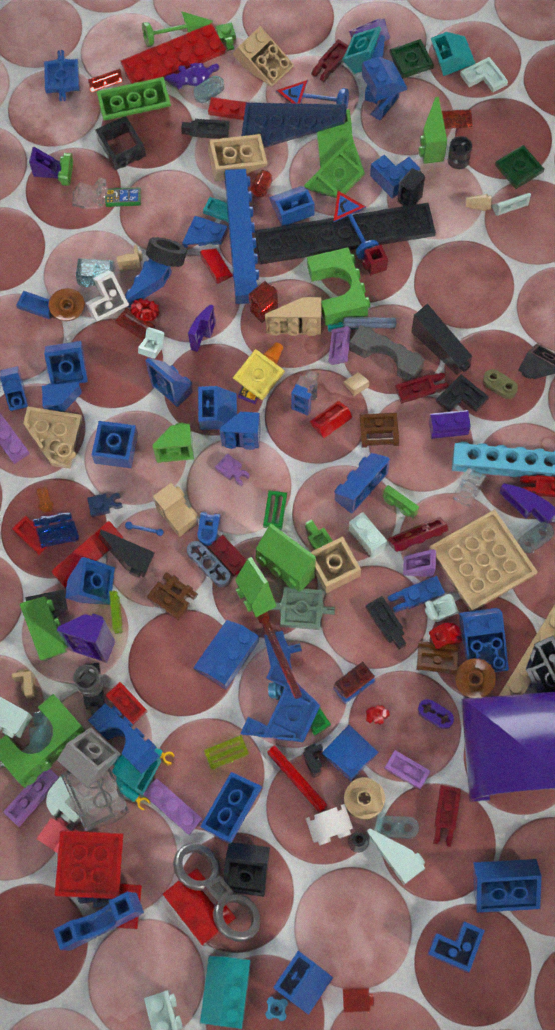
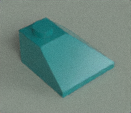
(361, 49)

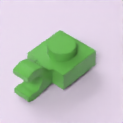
(226, 34)
(318, 537)

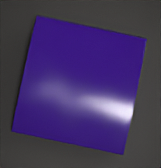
(202, 327)

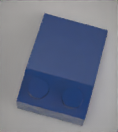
(168, 381)

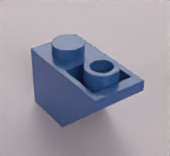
(13, 388)
(60, 396)

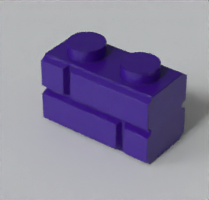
(449, 424)

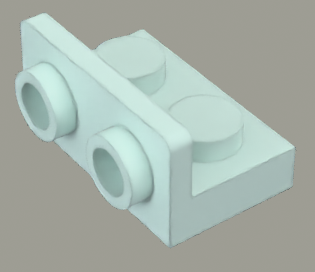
(162, 1012)

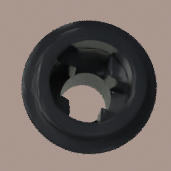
(356, 847)

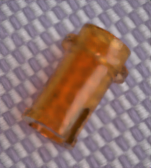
(46, 504)

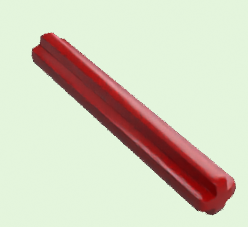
(297, 779)

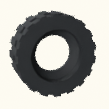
(166, 252)

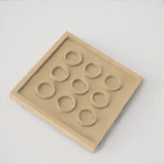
(483, 560)

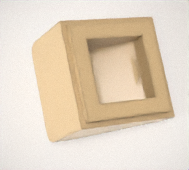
(356, 383)

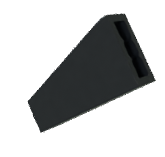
(440, 340)

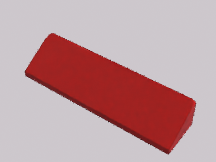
(92, 549)

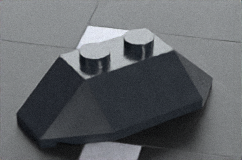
(542, 665)

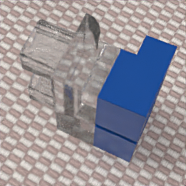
(304, 392)

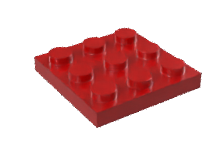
(89, 864)

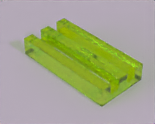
(116, 612)
(230, 759)

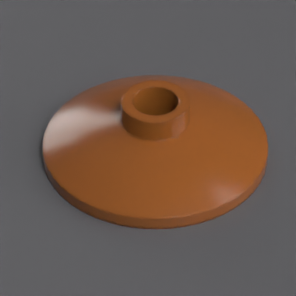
(64, 298)
(472, 668)

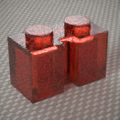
(263, 300)

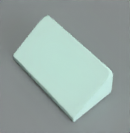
(511, 204)

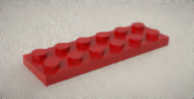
(165, 58)

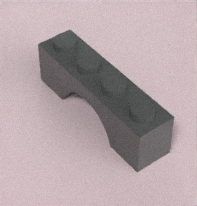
(367, 342)

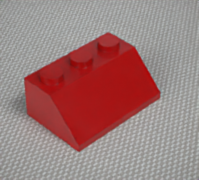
(196, 909)

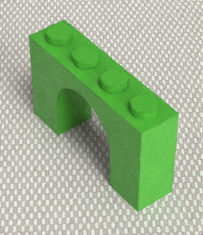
(340, 265)
(29, 766)

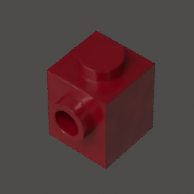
(375, 260)

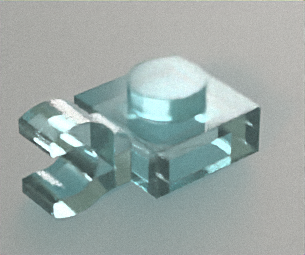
(39, 735)

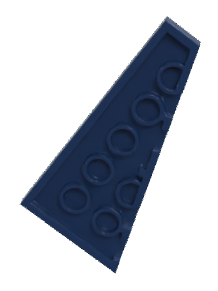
(290, 120)

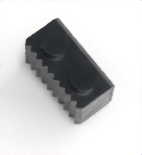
(411, 188)

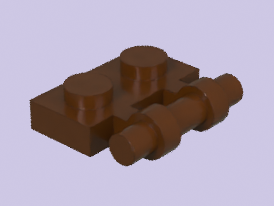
(169, 600)

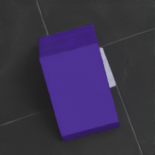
(43, 164)

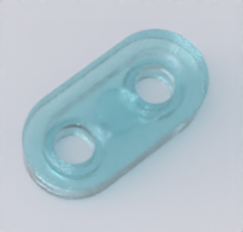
(208, 90)
(534, 538)
(397, 827)

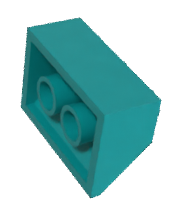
(225, 992)

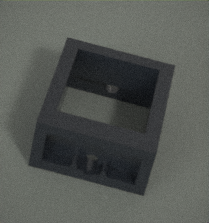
(113, 130)

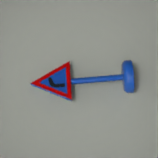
(295, 93)
(346, 207)

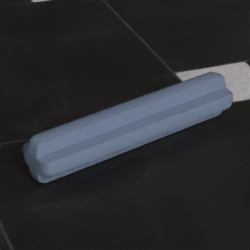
(371, 322)

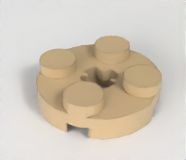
(370, 788)

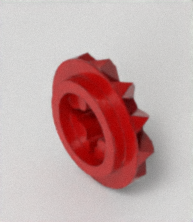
(145, 314)

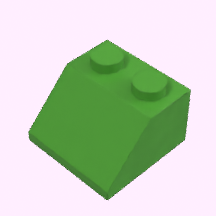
(174, 444)
(254, 589)

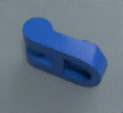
(206, 533)

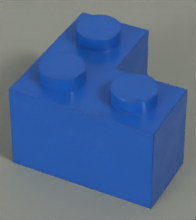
(389, 175)
(460, 952)

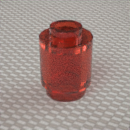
(261, 183)

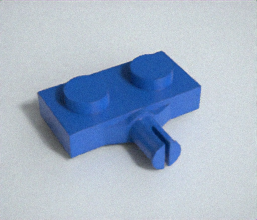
(287, 650)

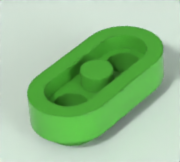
(65, 174)

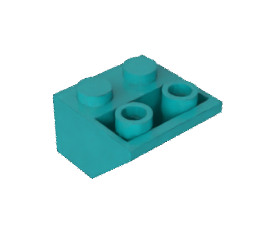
(452, 52)

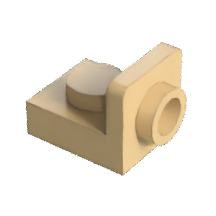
(130, 261)
(28, 687)

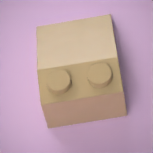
(236, 153)

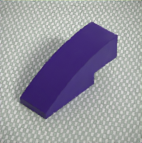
(528, 503)

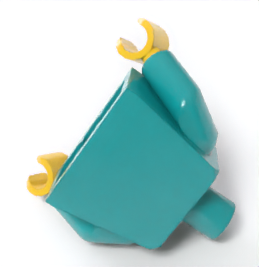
(131, 781)

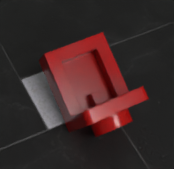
(445, 634)

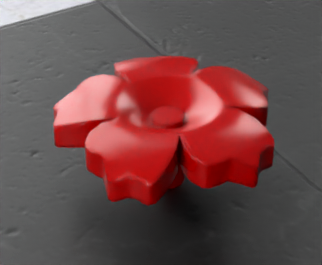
(377, 714)

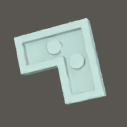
(486, 71)

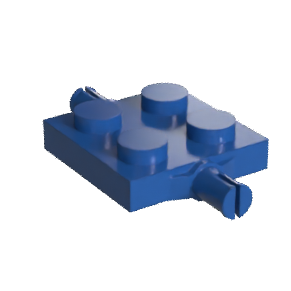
(61, 75)

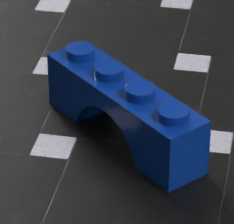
(136, 749)
(94, 925)

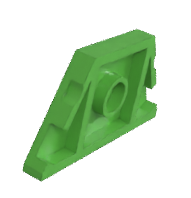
(338, 173)

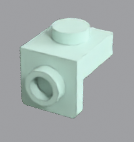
(152, 343)
(441, 608)

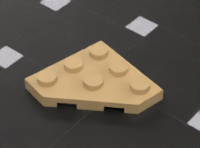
(51, 429)

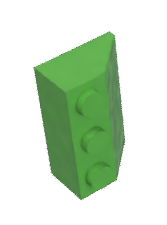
(286, 558)
(43, 628)

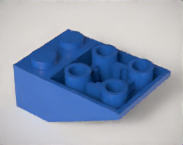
(485, 637)

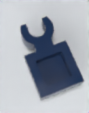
(101, 505)

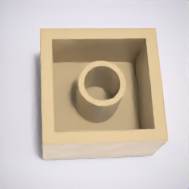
(335, 565)

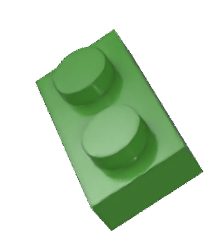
(405, 505)

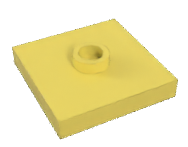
(258, 374)

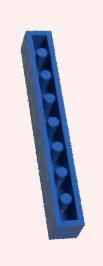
(240, 234)

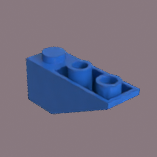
(148, 281)

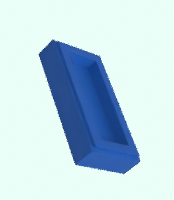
(34, 304)

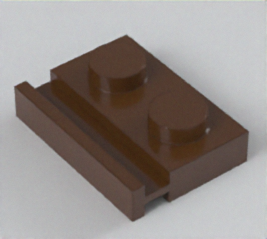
(437, 660)

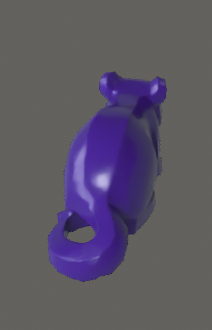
(192, 76)

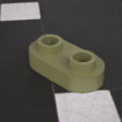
(499, 384)

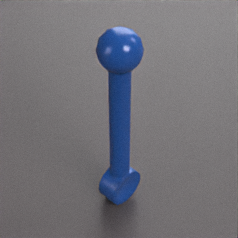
(129, 526)

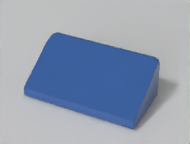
(384, 106)

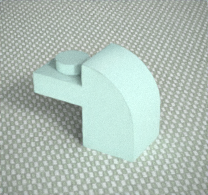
(58, 802)

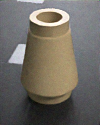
(479, 202)

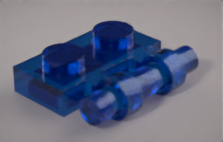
(58, 533)

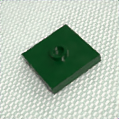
(411, 58)
(519, 166)

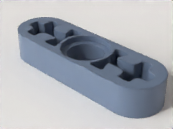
(209, 556)

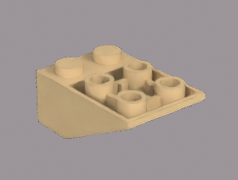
(263, 57)
(296, 318)

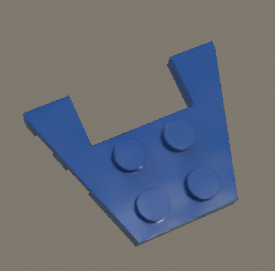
(291, 716)

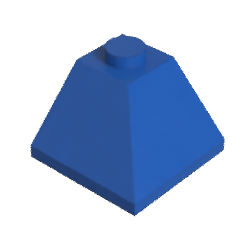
(90, 582)
(349, 753)

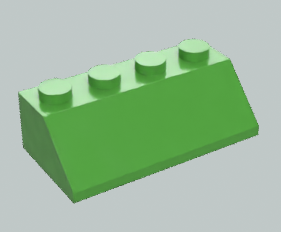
(133, 98)

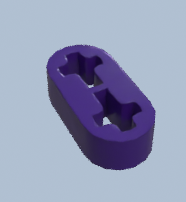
(437, 709)

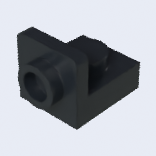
(313, 764)

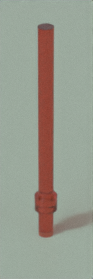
(264, 619)

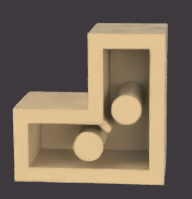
(173, 509)

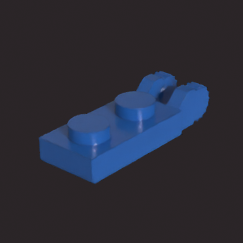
(417, 594)

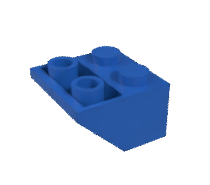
(293, 205)
(215, 407)
(242, 431)
(303, 982)

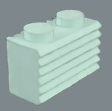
(367, 535)

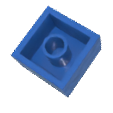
(114, 444)

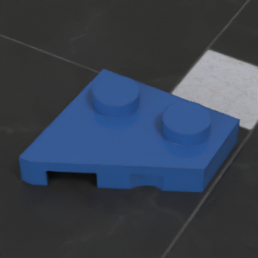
(204, 232)

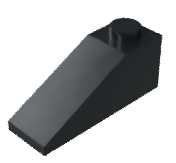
(130, 555)

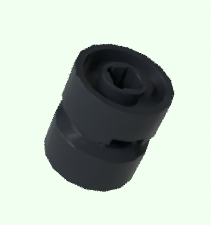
(459, 152)

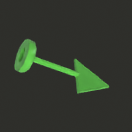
(191, 21)

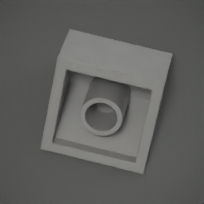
(88, 757)

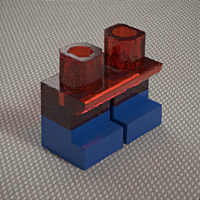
(357, 679)

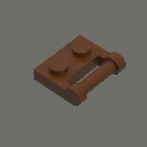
(379, 424)

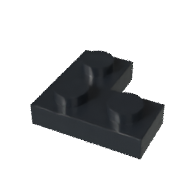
(461, 391)

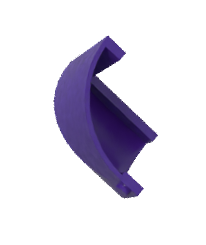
(509, 744)

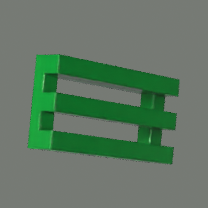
(277, 494)

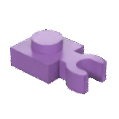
(231, 468)

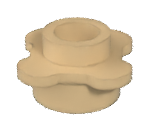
(60, 451)

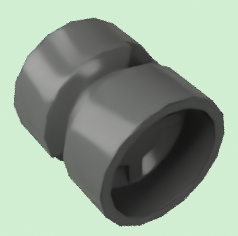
(88, 680)

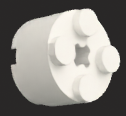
(329, 824)

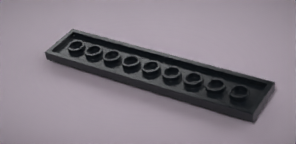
(325, 235)

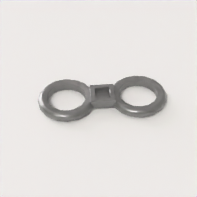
(217, 892)

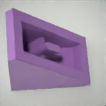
(420, 564)

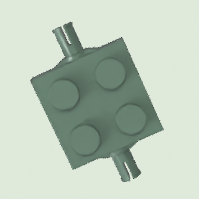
(302, 608)

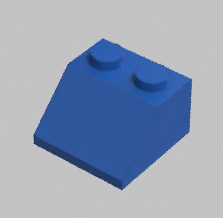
(382, 78)
(66, 363)

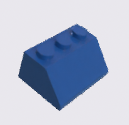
(362, 481)
(227, 653)
(230, 807)
(507, 885)

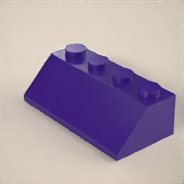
(88, 637)

